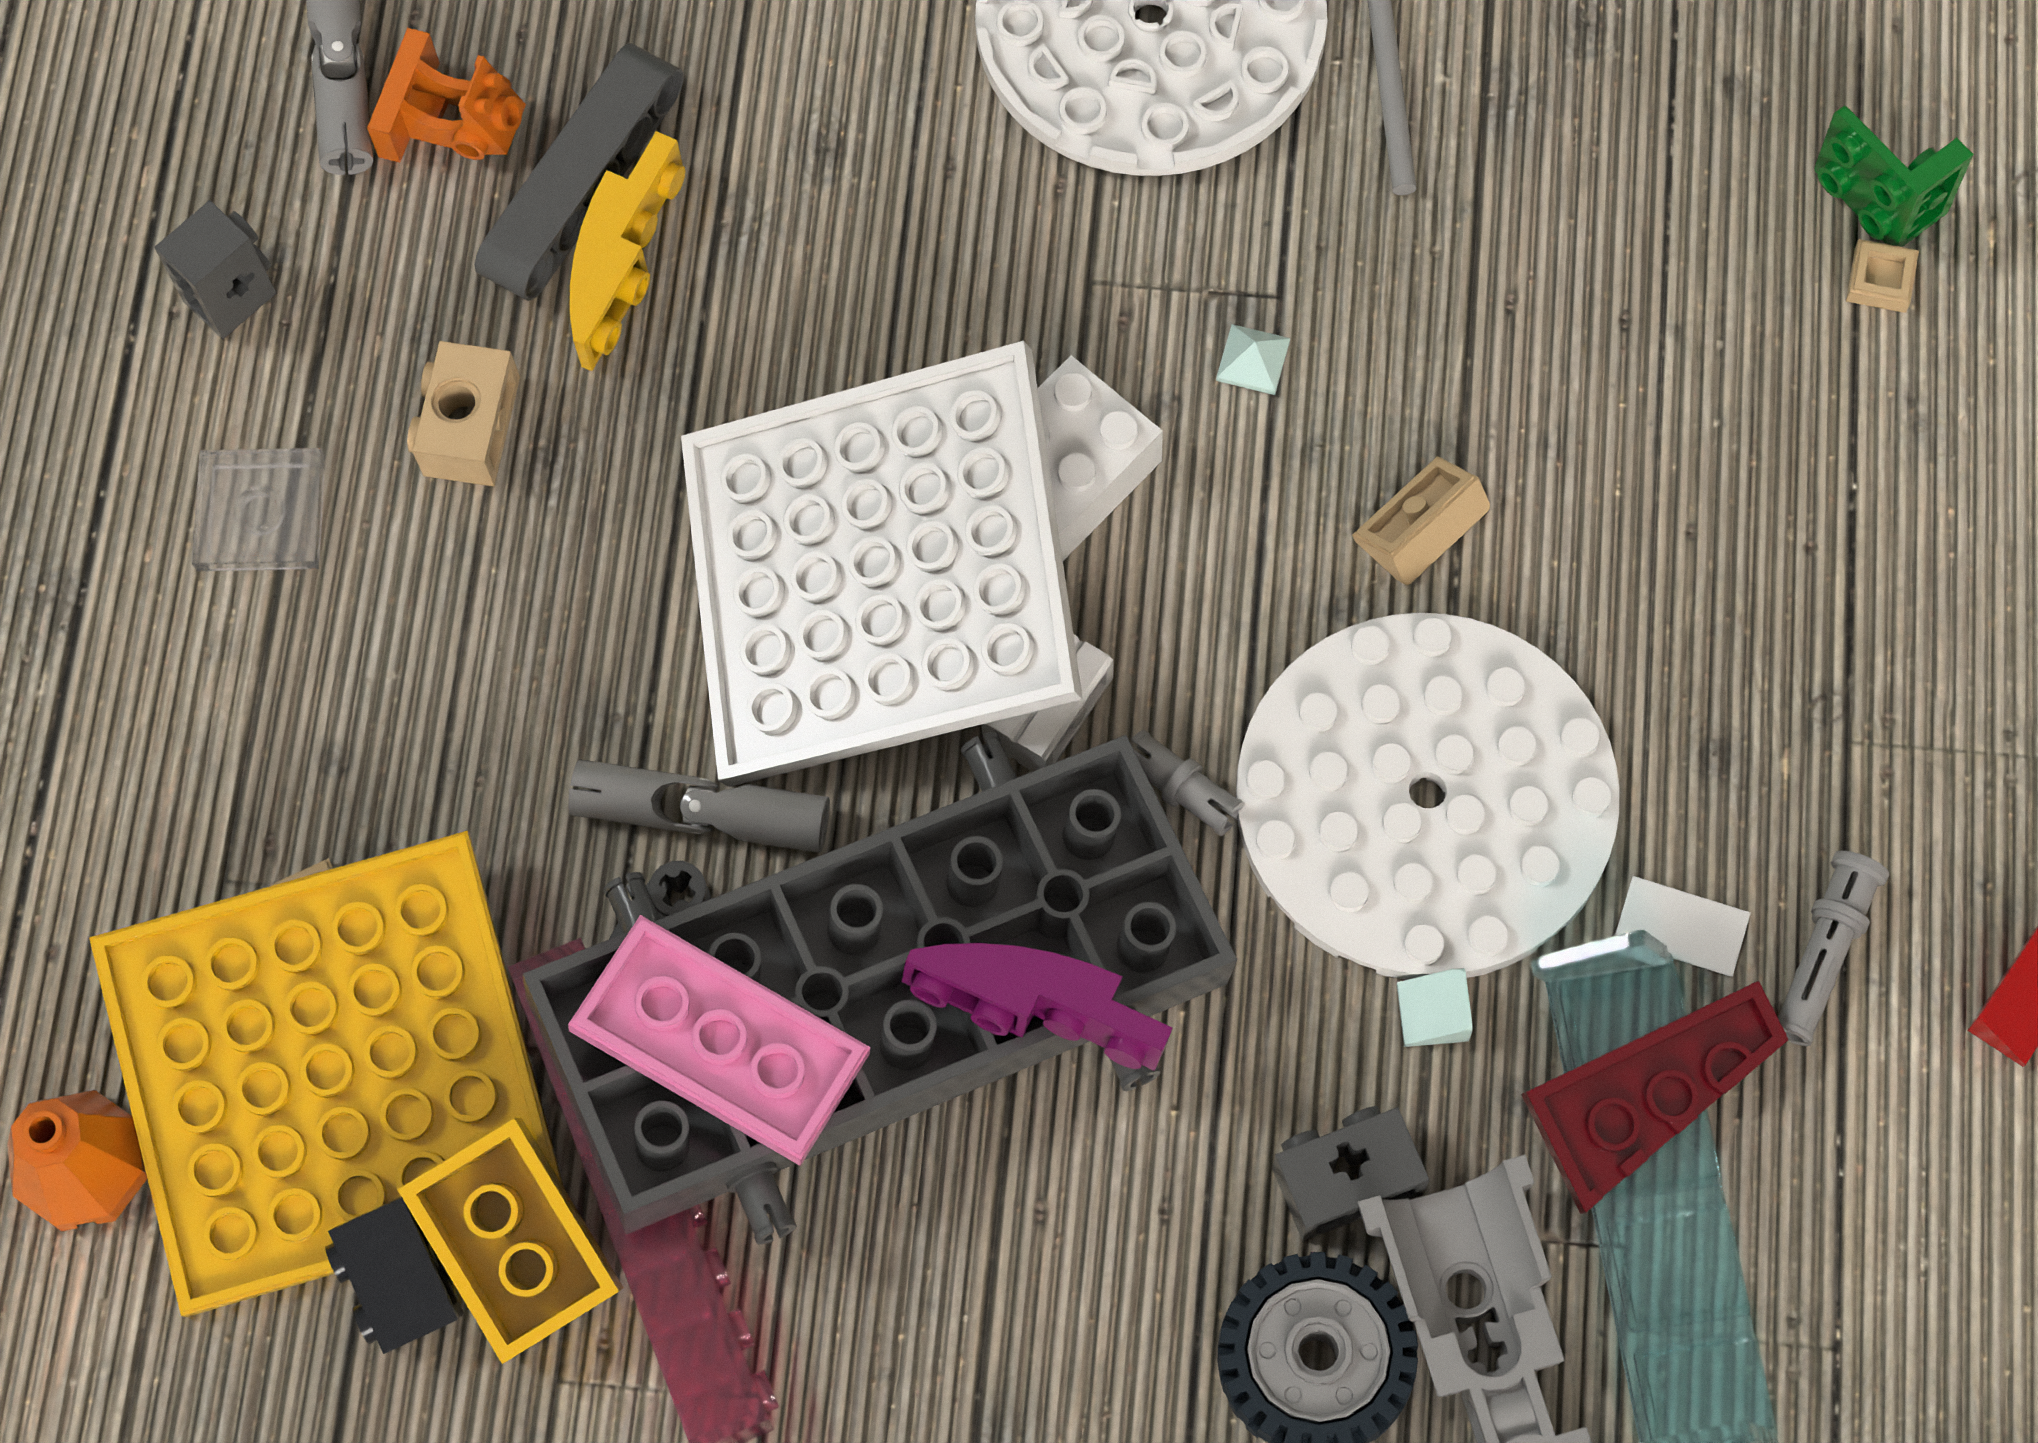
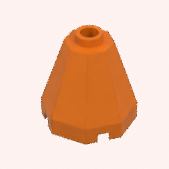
(75, 1159)

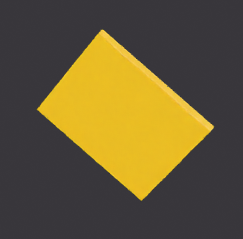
(311, 1058)

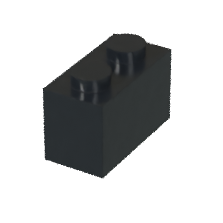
(393, 1275)

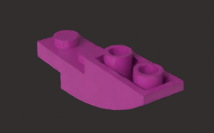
(1013, 983)

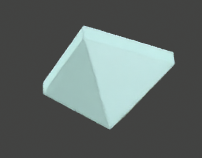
(1253, 359)

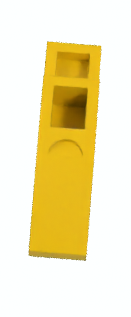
(609, 257)

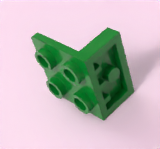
(1885, 194)

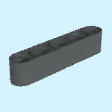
(600, 136)

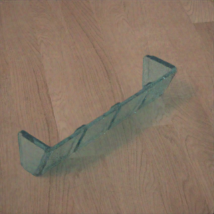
(1667, 1225)

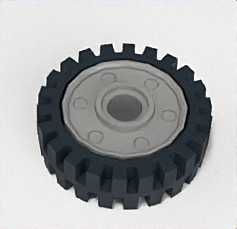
(1326, 1303)

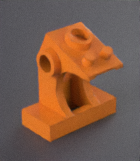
(419, 94)

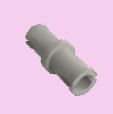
(1185, 784)

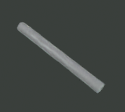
(1392, 97)

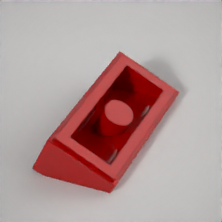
(2011, 1012)

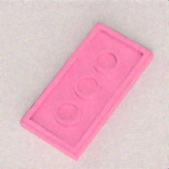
(719, 1039)

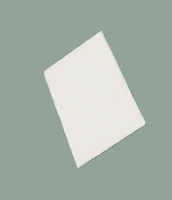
(1689, 925)

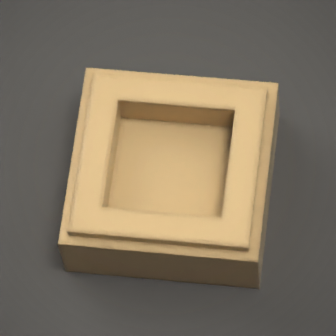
(1882, 276)

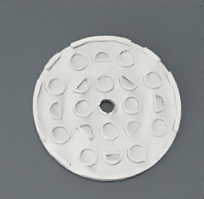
(1146, 92)
(1409, 884)

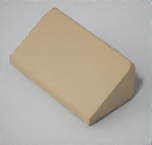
(1423, 519)

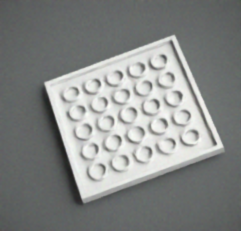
(879, 566)

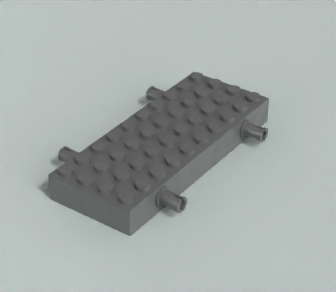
(1035, 861)

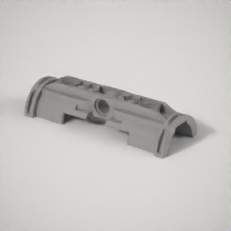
(1491, 1235)

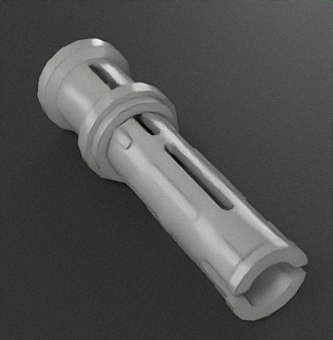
(1834, 916)

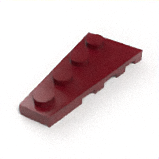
(1636, 1098)

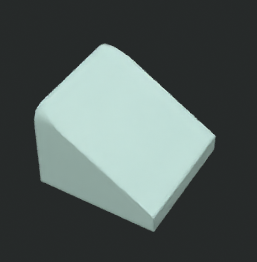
(1435, 1008)

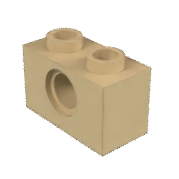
(469, 446)

